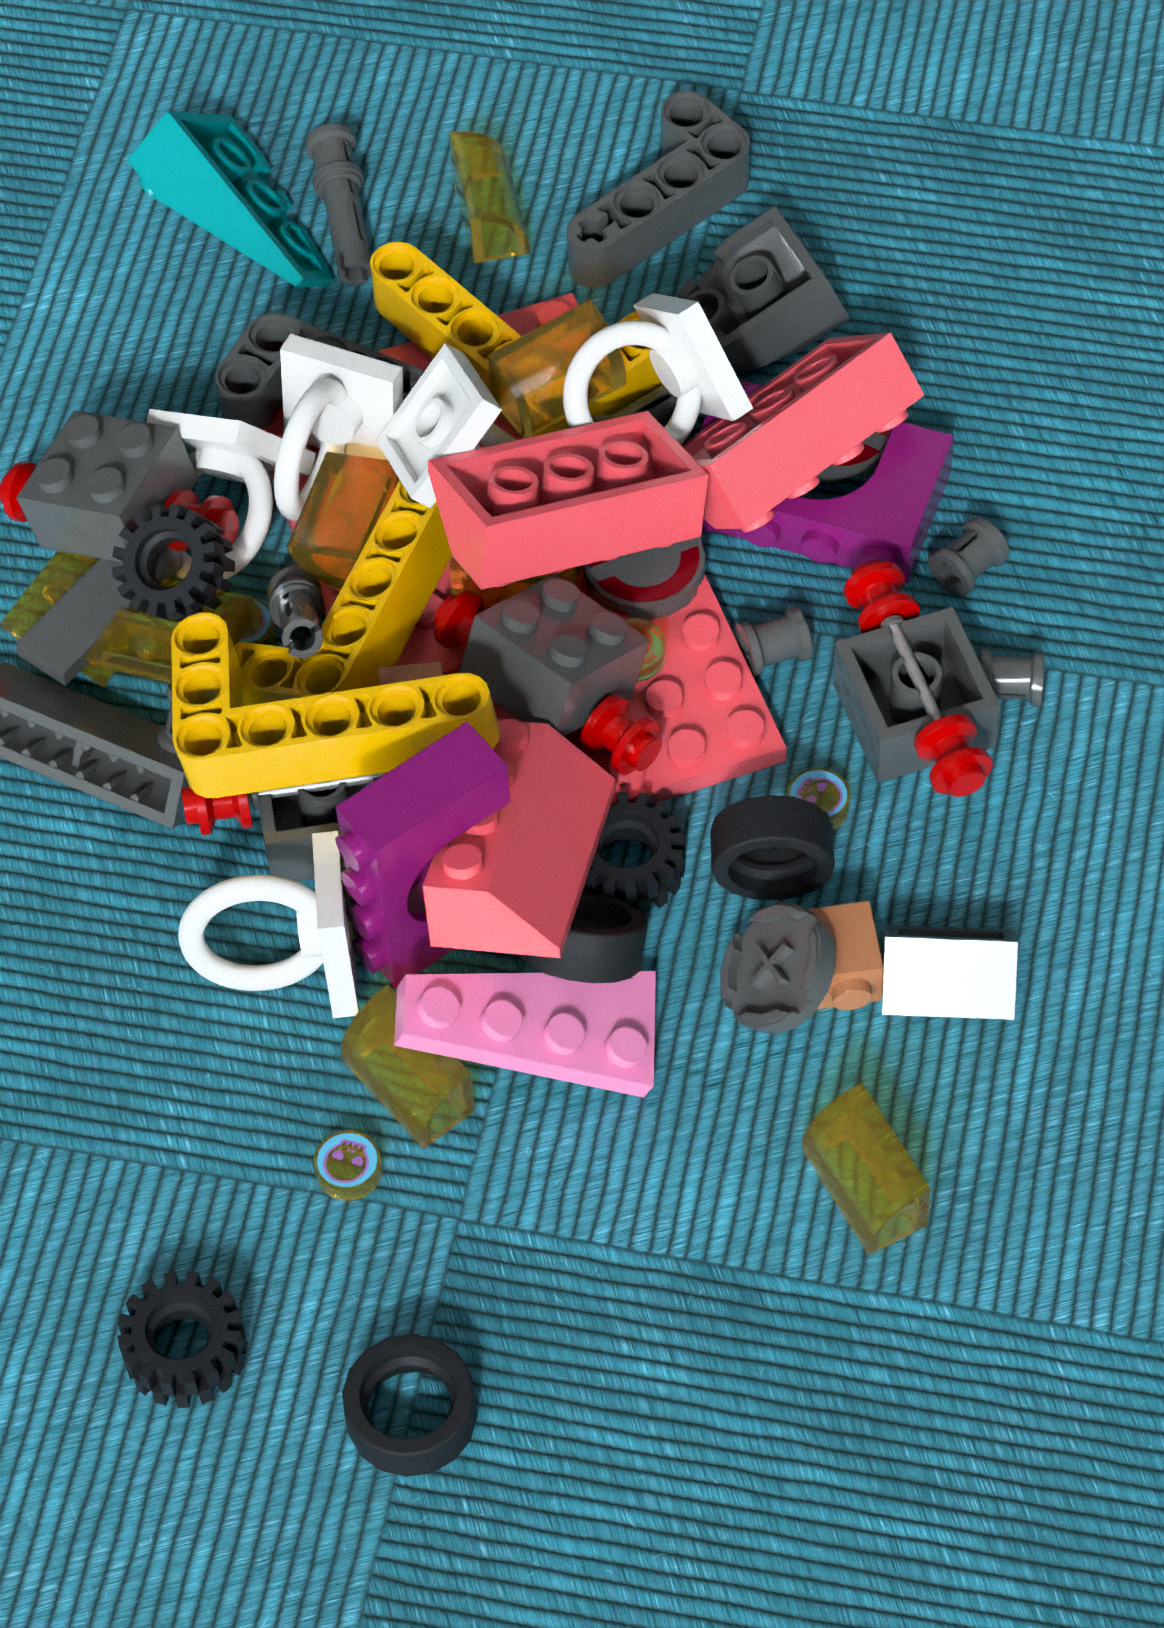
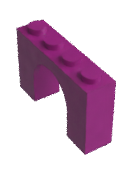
(879, 520)
(395, 832)

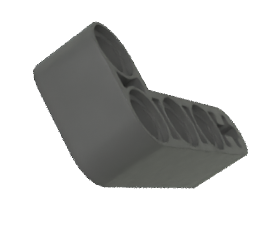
(700, 173)
(251, 372)

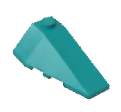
(218, 181)

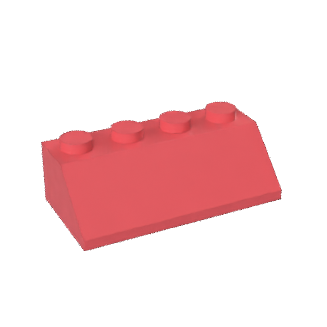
(801, 426)
(568, 499)
(523, 868)

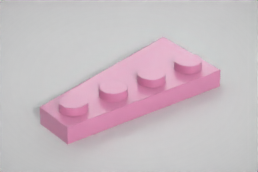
(535, 1025)

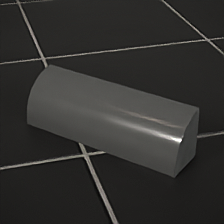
(89, 746)

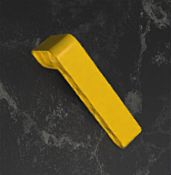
(438, 310)
(369, 615)
(308, 738)

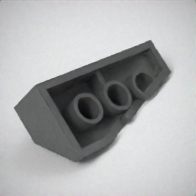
(765, 295)

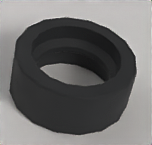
(765, 822)
(601, 944)
(400, 1356)

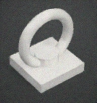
(682, 354)
(332, 404)
(440, 417)
(237, 454)
(321, 922)

